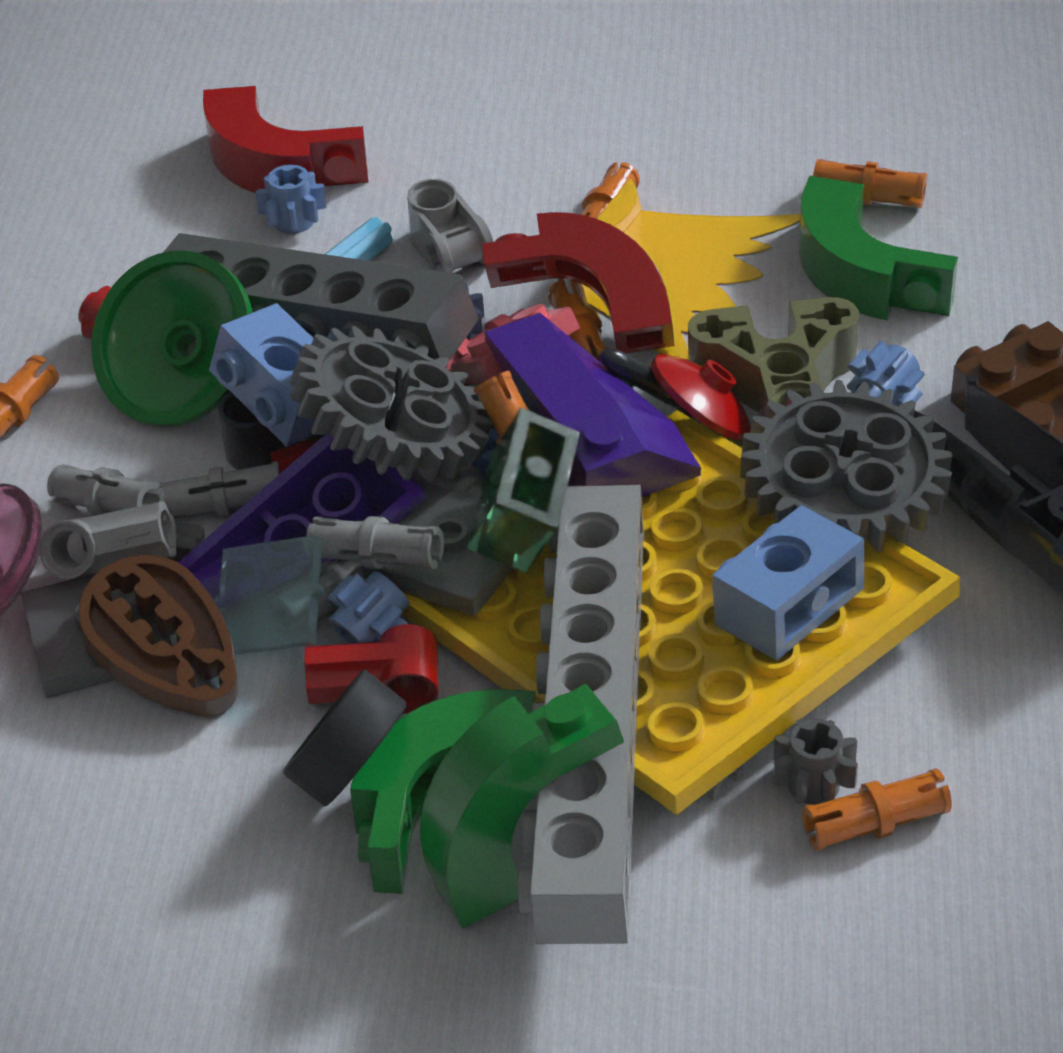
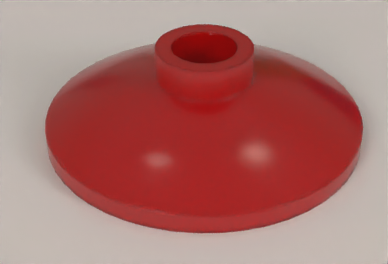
(703, 393)

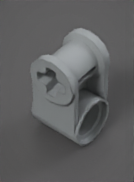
(445, 226)

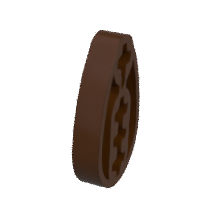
(128, 648)

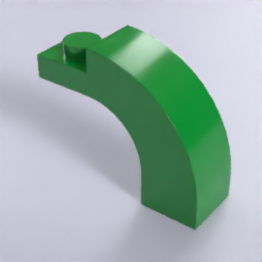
(861, 269)
(396, 778)
(489, 783)

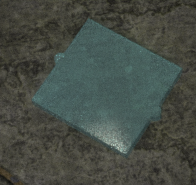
(271, 594)

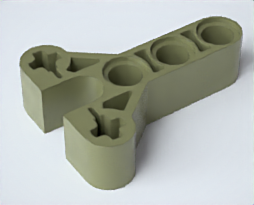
(817, 348)

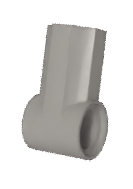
(109, 538)

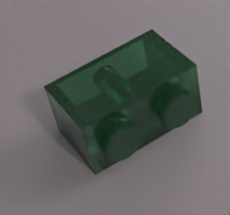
(523, 490)

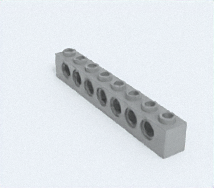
(593, 632)

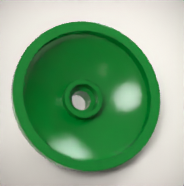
(146, 334)

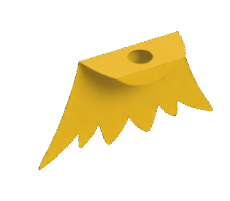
(690, 254)

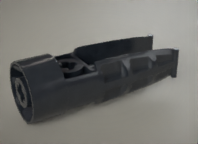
(1019, 509)

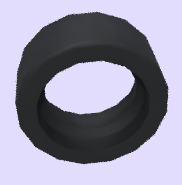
(345, 738)

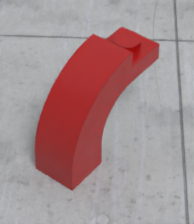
(250, 148)
(597, 257)

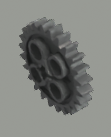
(350, 386)
(847, 461)

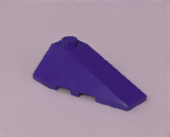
(620, 431)
(313, 486)

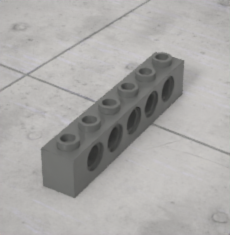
(348, 292)

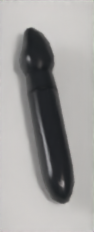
(638, 375)

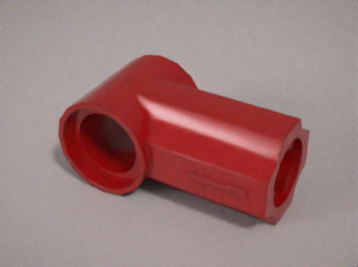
(401, 660)

